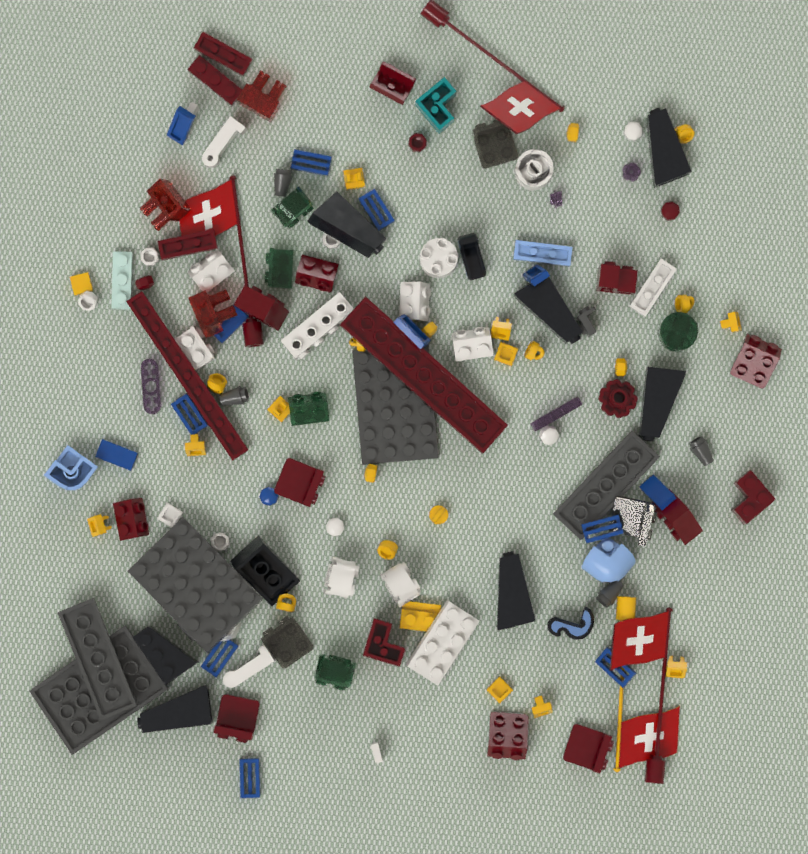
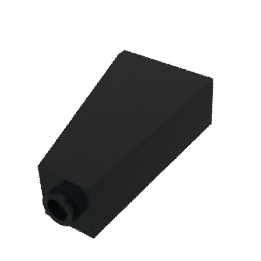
(666, 153)
(347, 225)
(550, 309)
(659, 395)
(513, 597)
(181, 712)

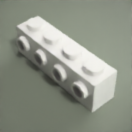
(317, 326)

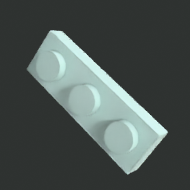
(121, 279)

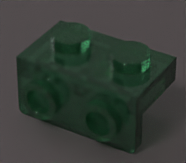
(280, 268)
(308, 408)

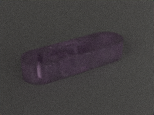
(144, 381)
(556, 414)

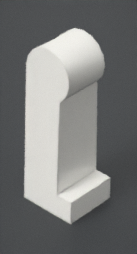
(212, 154)
(234, 678)

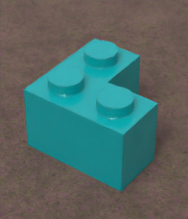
(432, 105)

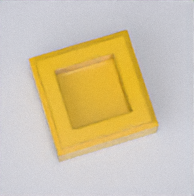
(81, 283)
(506, 354)
(499, 689)

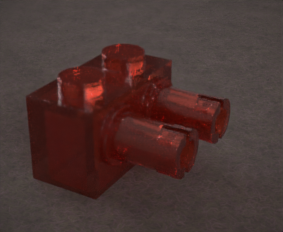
(259, 103)
(168, 200)
(208, 318)

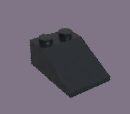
(264, 570)

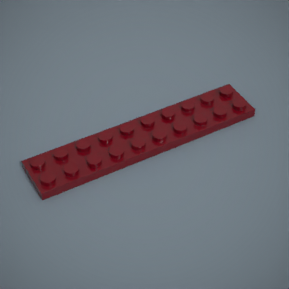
(423, 375)

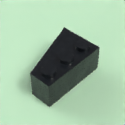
(163, 655)

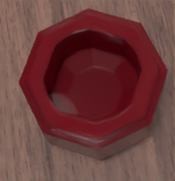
(417, 142)
(670, 211)
(144, 283)

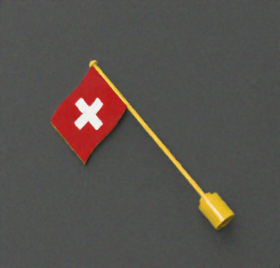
(638, 735)

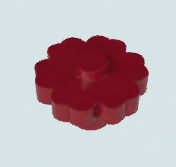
(617, 398)

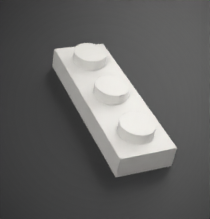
(653, 287)

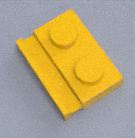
(418, 615)

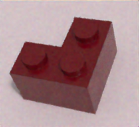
(616, 280)
(264, 308)
(756, 497)
(679, 520)
(379, 648)

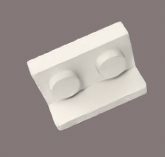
(194, 347)

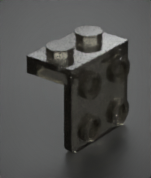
(494, 144)
(634, 517)
(287, 642)

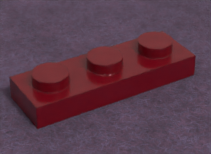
(223, 54)
(215, 80)
(187, 244)

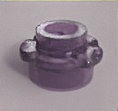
(631, 167)
(556, 198)

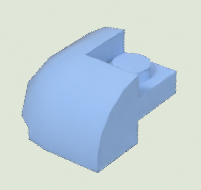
(71, 470)
(608, 561)

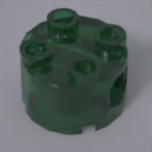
(292, 207)
(678, 332)
(334, 671)

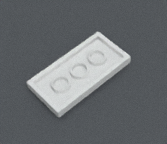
(442, 642)

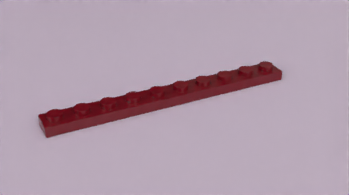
(187, 375)

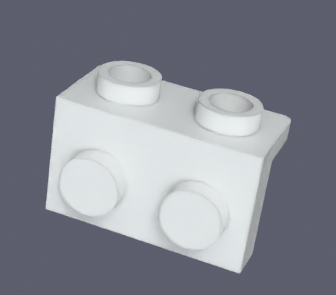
(210, 270)
(415, 300)
(472, 344)

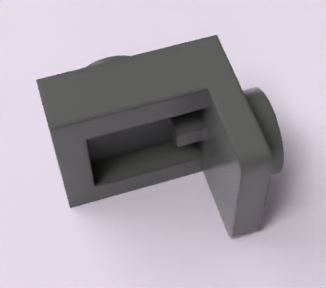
(585, 324)

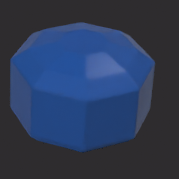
(268, 496)

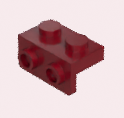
(393, 83)
(316, 273)
(131, 519)

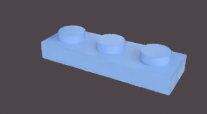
(542, 253)

